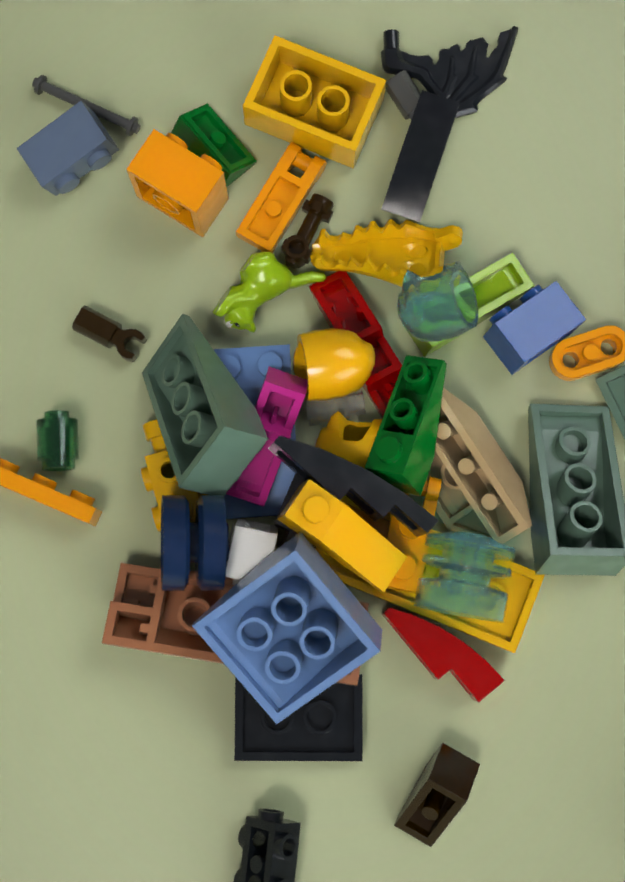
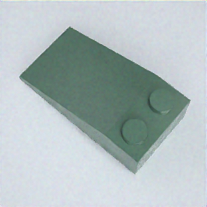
(201, 412)
(575, 491)

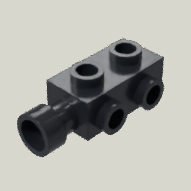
(272, 851)

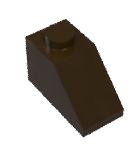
(438, 795)

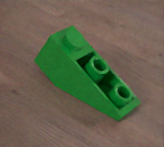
(410, 426)

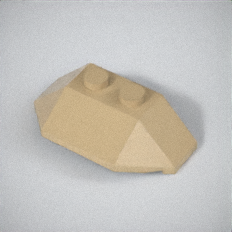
(478, 482)

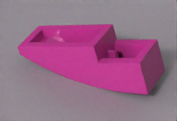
(278, 410)

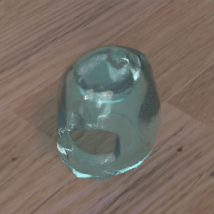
(438, 304)

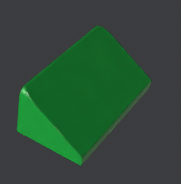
(209, 135)

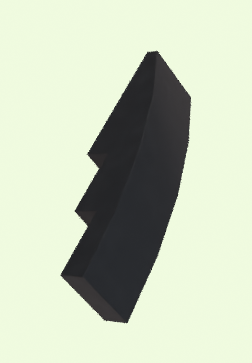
(358, 484)

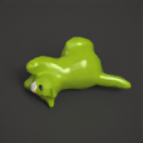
(261, 281)

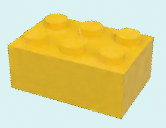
(314, 101)

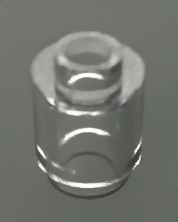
(349, 406)

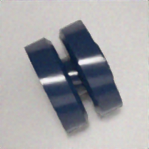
(195, 542)

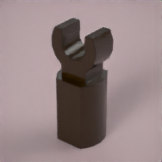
(106, 331)

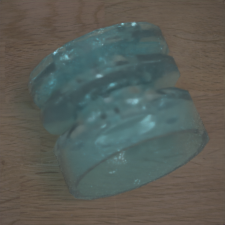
(465, 576)

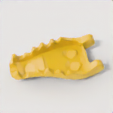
(386, 250)

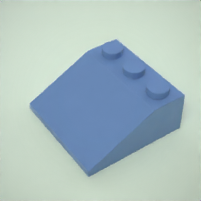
(290, 629)

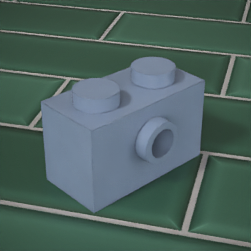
(68, 149)

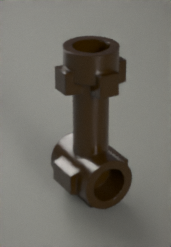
(297, 246)

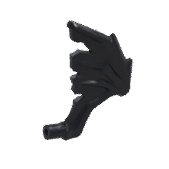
(458, 74)

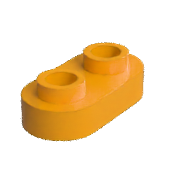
(587, 353)

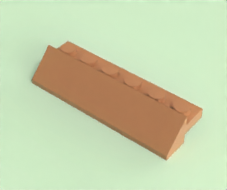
(161, 620)

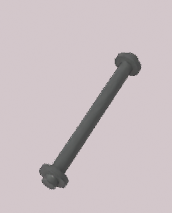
(41, 85)

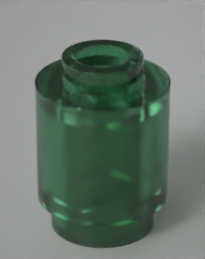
(57, 441)

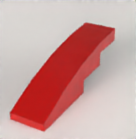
(347, 310)

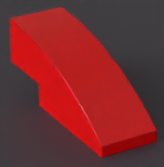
(444, 652)

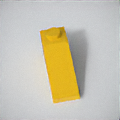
(342, 534)

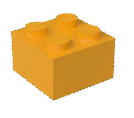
(179, 181)

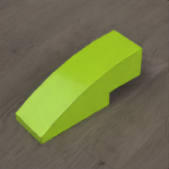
(494, 289)

